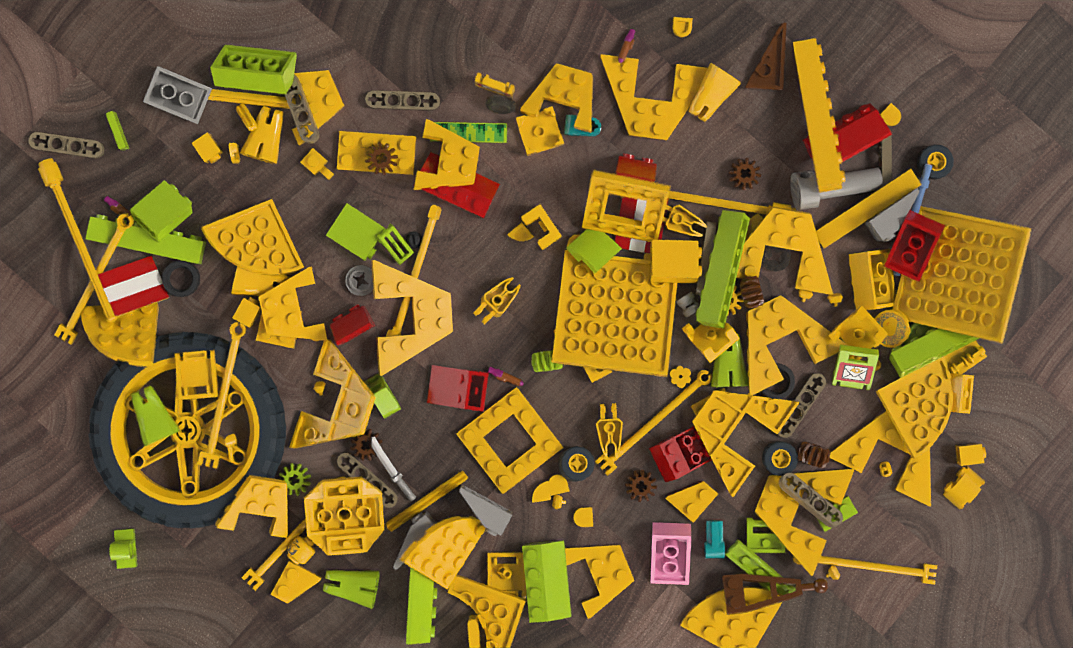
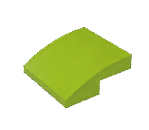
(593, 249)

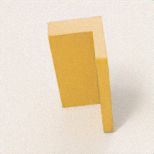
(962, 392)

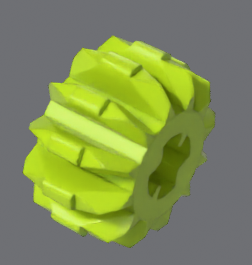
(543, 362)
(292, 472)

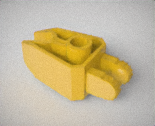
(679, 221)
(495, 302)
(609, 430)

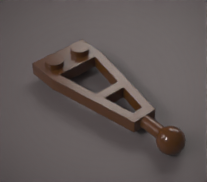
(735, 592)

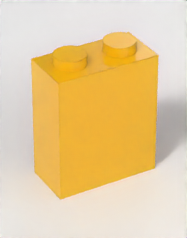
(675, 261)

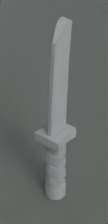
(395, 476)

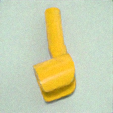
(229, 441)

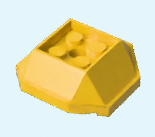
(344, 533)

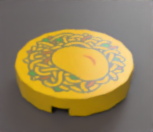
(896, 326)

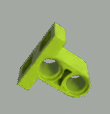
(384, 398)
(124, 548)

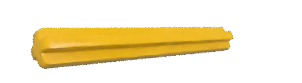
(249, 98)
(426, 501)

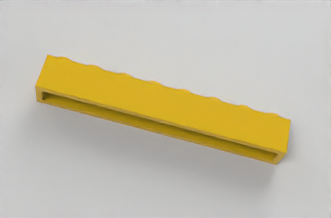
(817, 115)

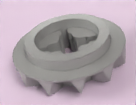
(351, 282)

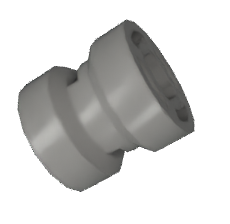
(687, 300)

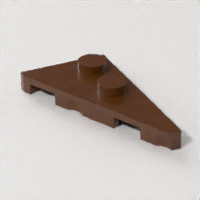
(770, 69)

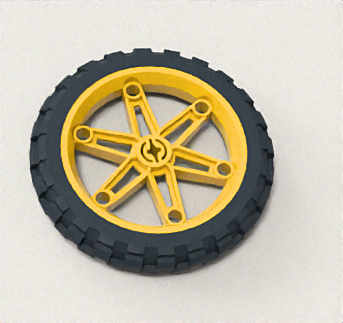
(145, 496)

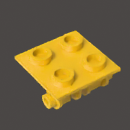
(965, 357)

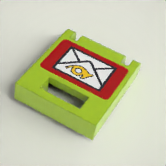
(854, 372)

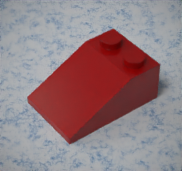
(636, 169)
(914, 245)
(351, 325)

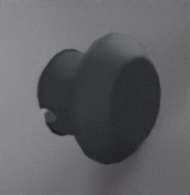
(414, 239)

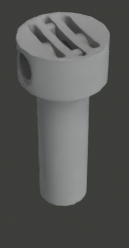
(806, 193)

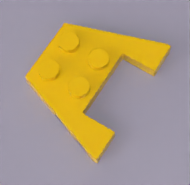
(565, 87)
(321, 96)
(456, 161)
(282, 309)
(259, 497)
(608, 571)

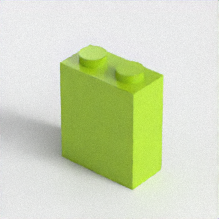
(161, 210)
(356, 232)

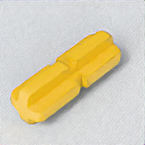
(246, 117)

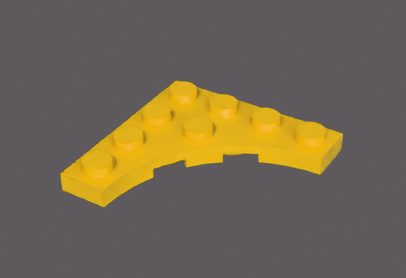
(495, 609)

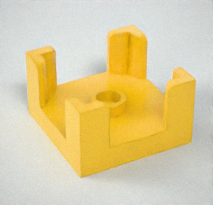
(540, 132)
(546, 225)
(859, 331)
(711, 340)

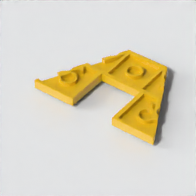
(646, 116)
(790, 231)
(430, 315)
(772, 322)
(351, 408)
(721, 416)
(857, 449)
(779, 508)

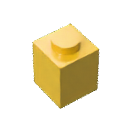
(207, 148)
(247, 311)
(970, 454)

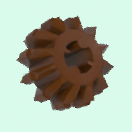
(383, 165)
(746, 180)
(751, 292)
(359, 444)
(814, 454)
(644, 492)

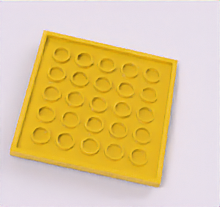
(968, 277)
(614, 317)

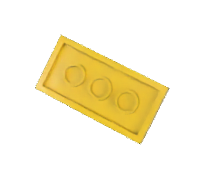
(354, 145)

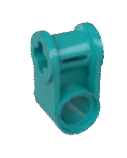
(570, 130)

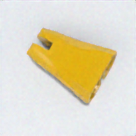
(714, 90)
(265, 140)
(253, 283)

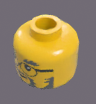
(301, 550)

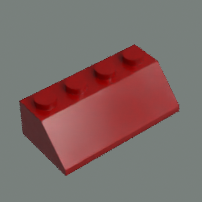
(857, 131)
(472, 198)

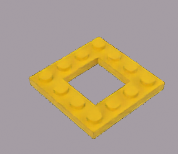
(605, 183)
(473, 438)

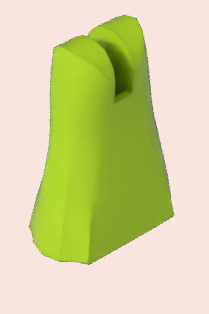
(730, 368)
(152, 417)
(353, 586)

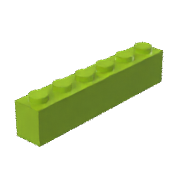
(138, 239)
(722, 269)
(926, 350)

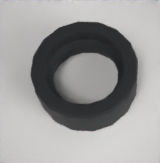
(195, 278)
(788, 389)

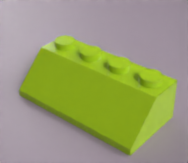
(254, 69)
(546, 581)
(420, 608)

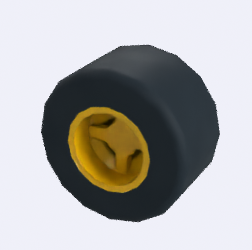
(941, 160)
(786, 459)
(576, 464)

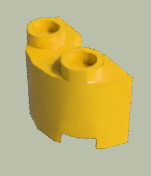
(964, 488)

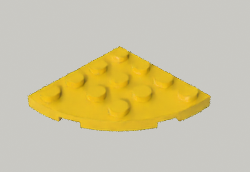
(255, 241)
(127, 338)
(920, 405)
(444, 548)
(731, 631)

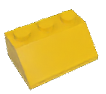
(872, 281)

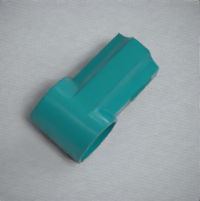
(714, 545)

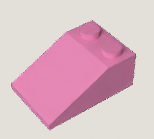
(670, 553)

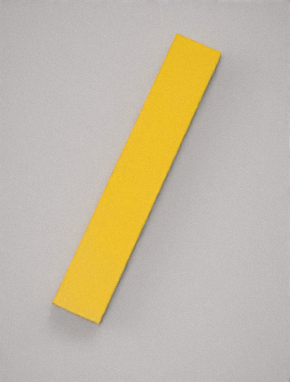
(867, 208)

